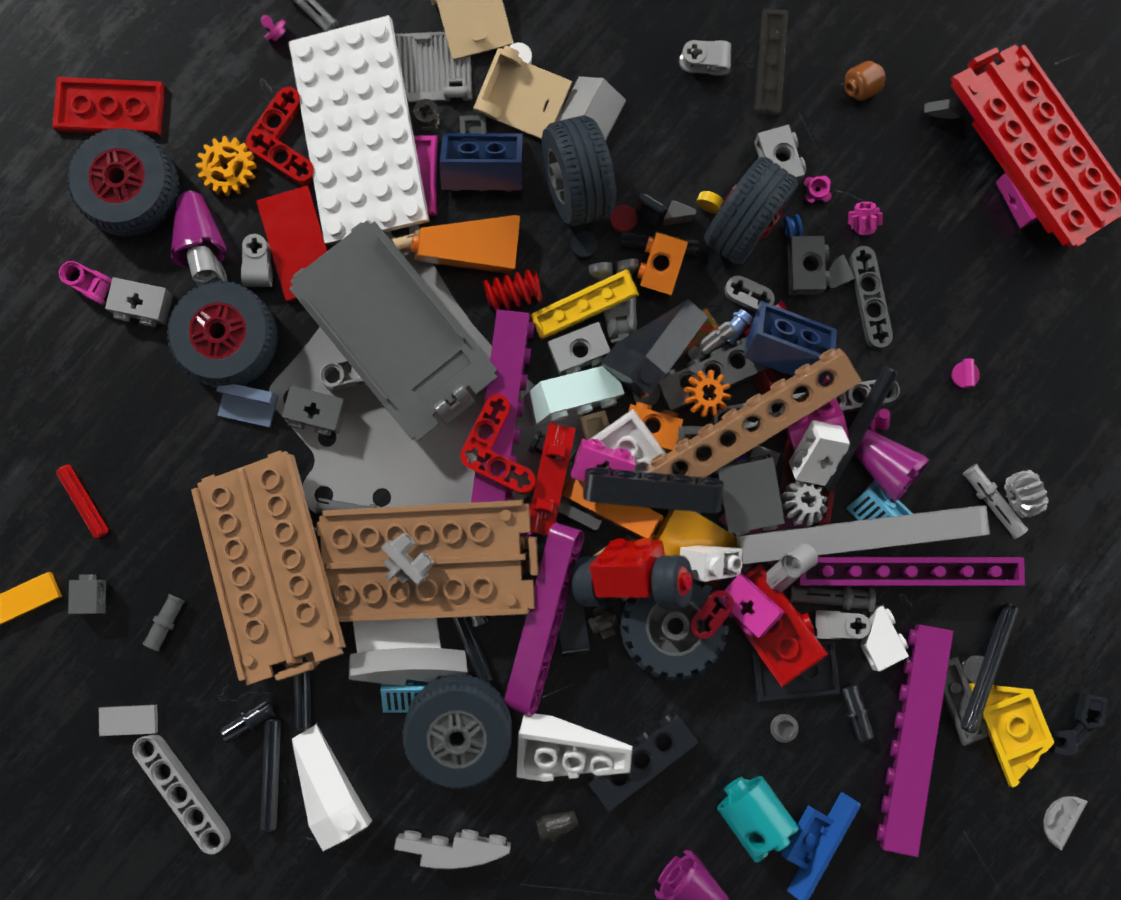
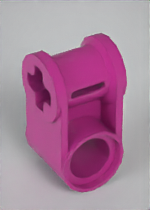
(90, 283)

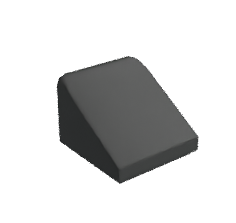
(679, 213)

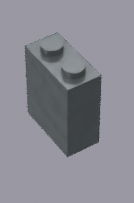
(751, 495)

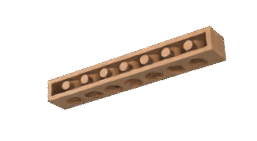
(793, 409)

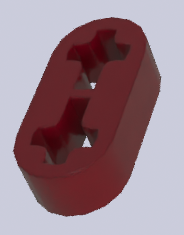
(717, 618)

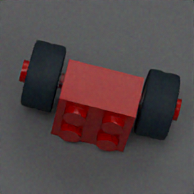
(633, 571)

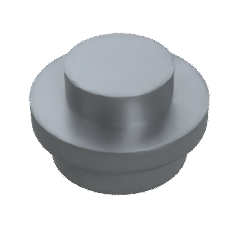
(784, 728)

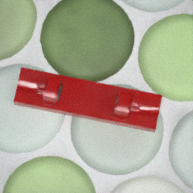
(551, 478)

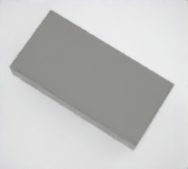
(128, 720)

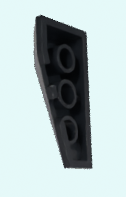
(651, 351)

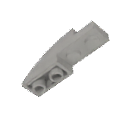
(465, 851)

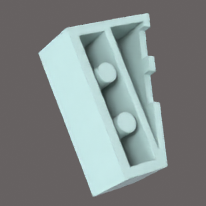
(572, 394)

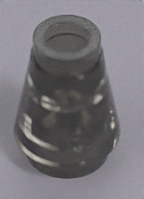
(555, 825)

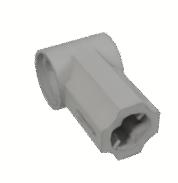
(791, 567)

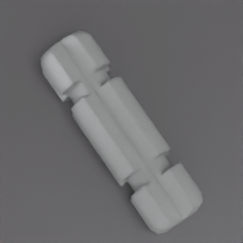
(712, 341)

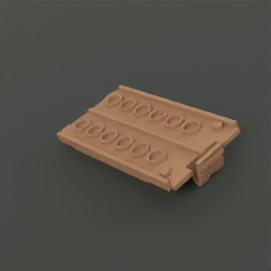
(473, 551)
(268, 569)

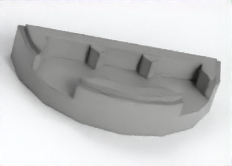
(1062, 818)

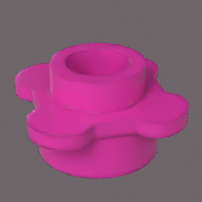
(820, 182)

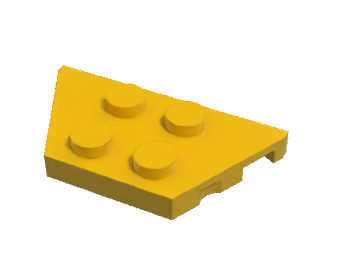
(1016, 729)

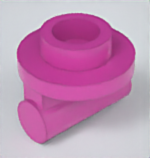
(275, 30)
(965, 374)
(881, 420)

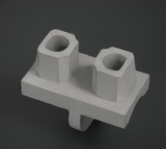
(415, 569)

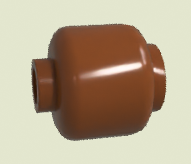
(865, 80)

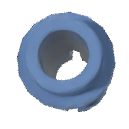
(740, 322)

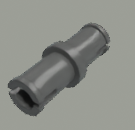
(163, 622)

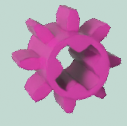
(865, 218)

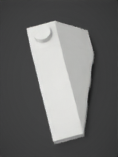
(559, 748)
(328, 796)

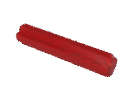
(82, 501)

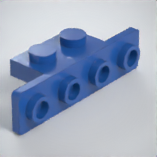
(816, 843)

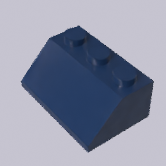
(481, 164)
(787, 340)

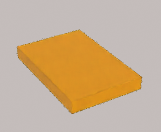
(691, 529)

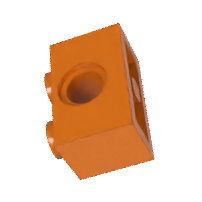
(664, 279)
(668, 423)

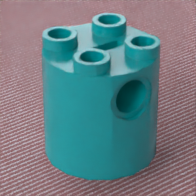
(757, 817)

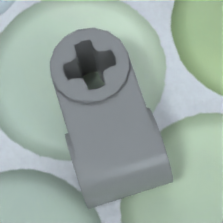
(709, 57)
(205, 266)
(257, 267)
(348, 375)
(837, 625)

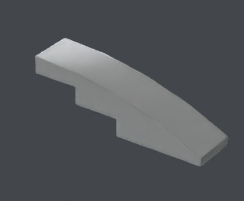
(400, 664)

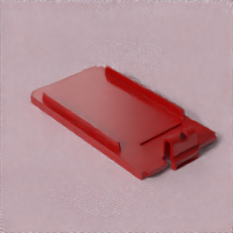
(1040, 144)

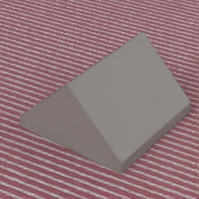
(596, 100)

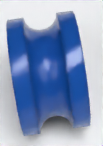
(792, 226)

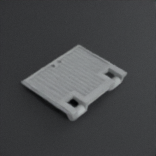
(429, 68)

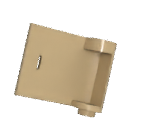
(474, 26)
(519, 92)

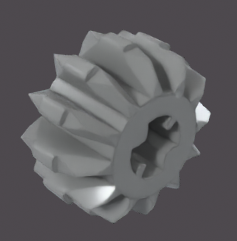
(1026, 494)
(803, 503)

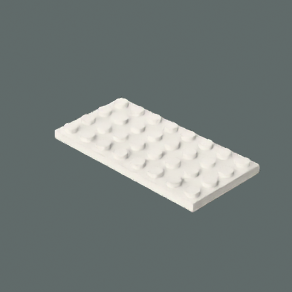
(358, 129)

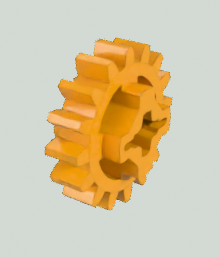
(235, 162)

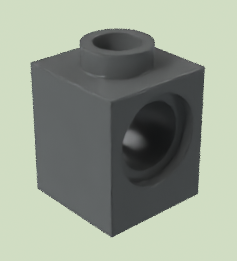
(87, 595)

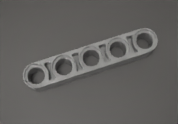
(168, 788)

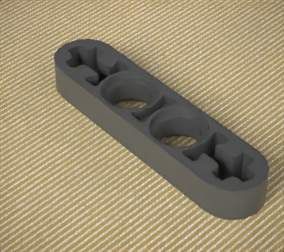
(875, 297)

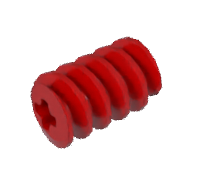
(513, 290)

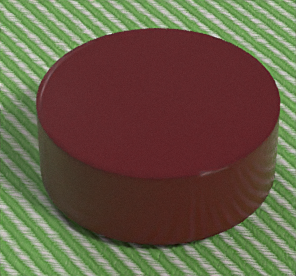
(623, 218)

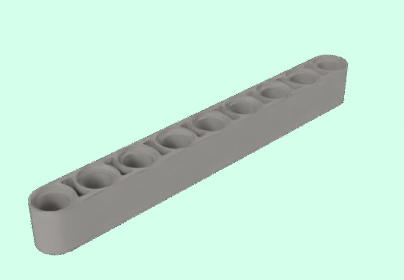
(867, 533)

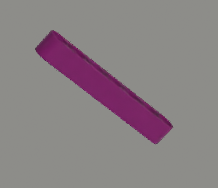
(544, 620)

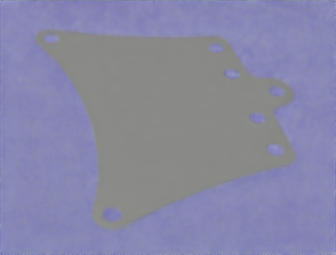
(374, 448)

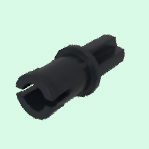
(857, 713)
(247, 721)

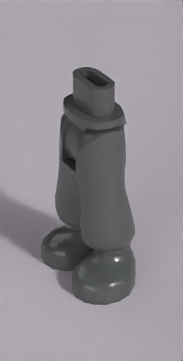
(621, 319)

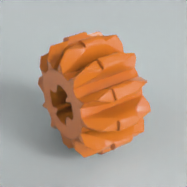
(716, 393)

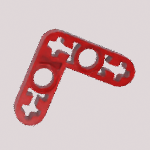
(272, 136)
(485, 446)

